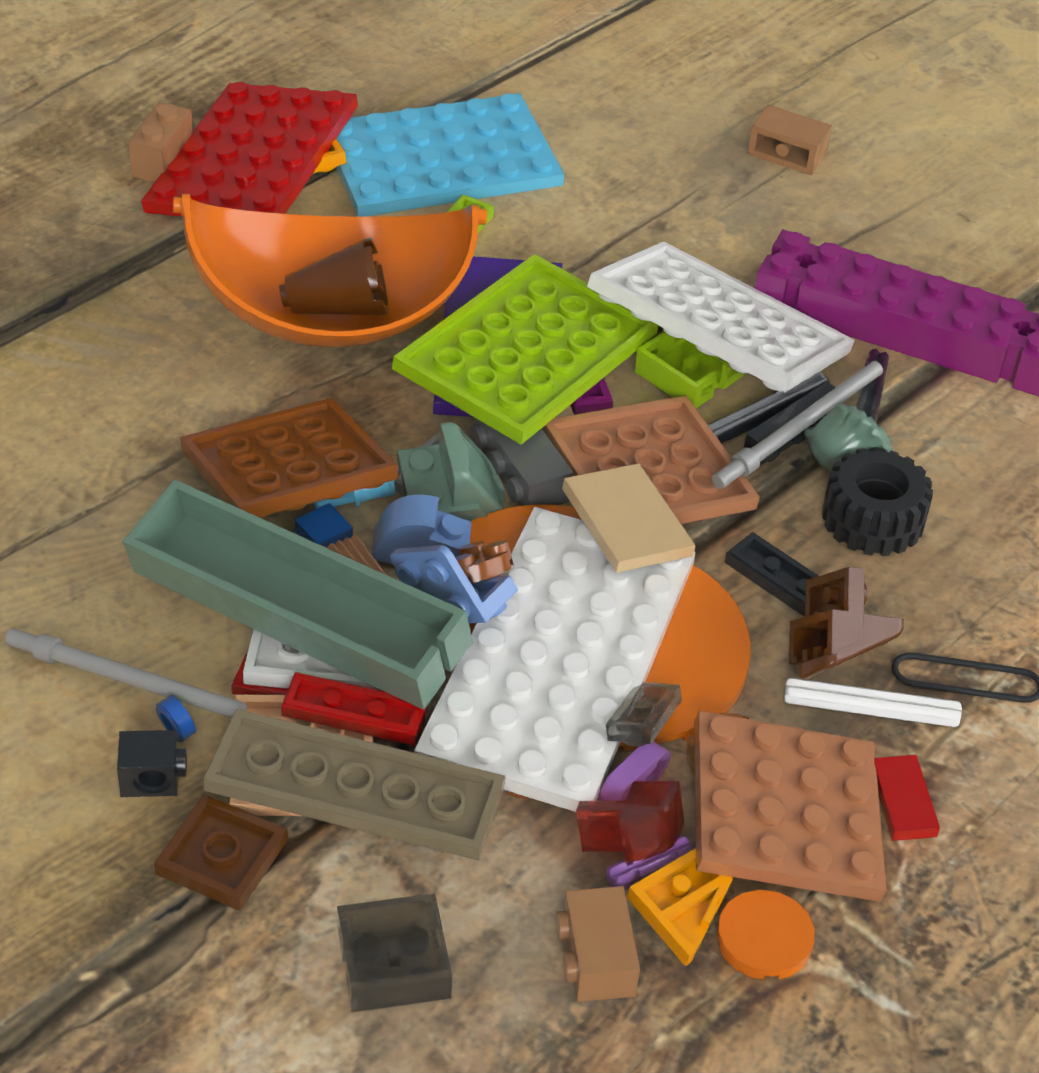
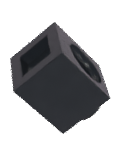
(150, 763)

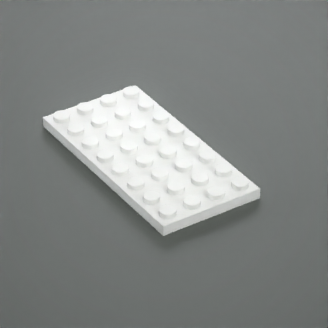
(554, 664)

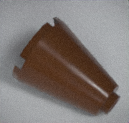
(338, 284)

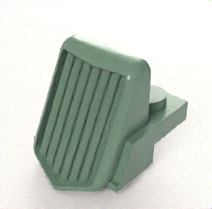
(454, 473)

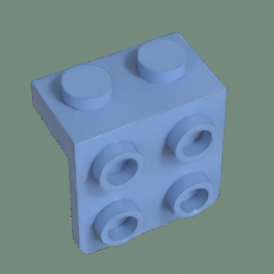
(440, 575)

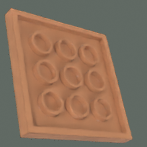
(670, 446)
(787, 807)

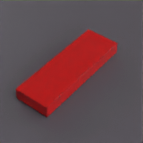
(352, 708)

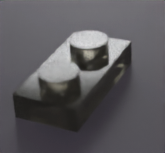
(643, 713)

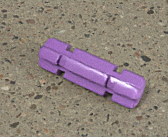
(625, 873)

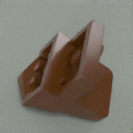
(836, 624)

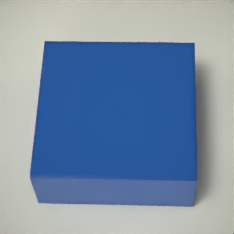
(323, 526)

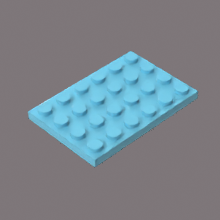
(444, 152)

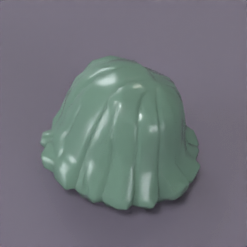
(845, 432)

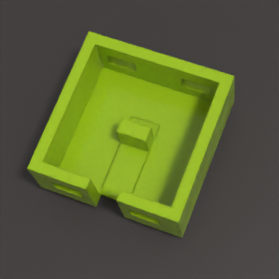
(682, 369)

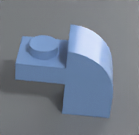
(417, 523)

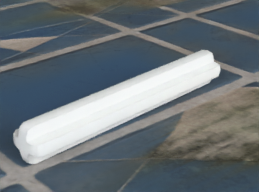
(873, 702)

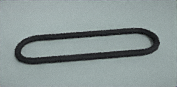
(961, 690)

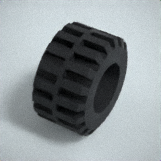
(877, 501)

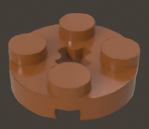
(483, 561)

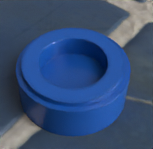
(175, 717)

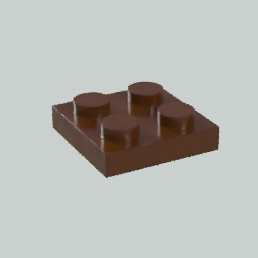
(221, 852)

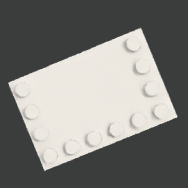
(721, 315)

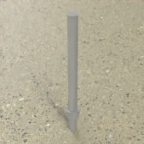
(749, 459)
(51, 649)

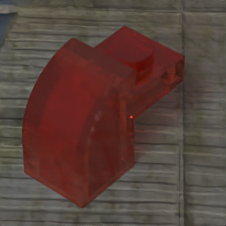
(639, 826)

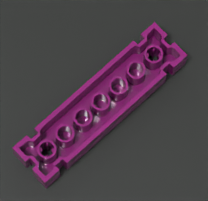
(905, 310)

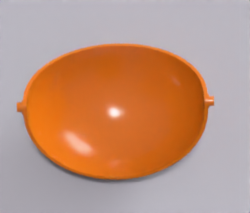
(249, 253)

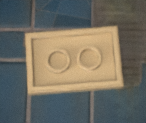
(628, 517)

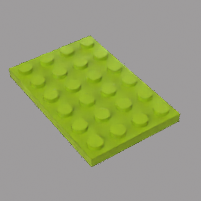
(524, 348)

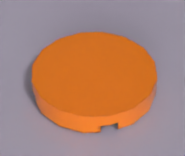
(765, 934)

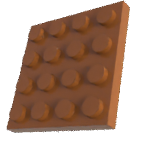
(289, 458)

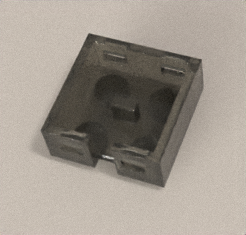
(394, 952)

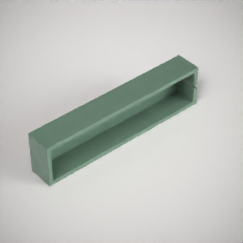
(300, 593)

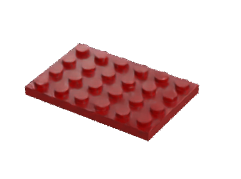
(253, 149)

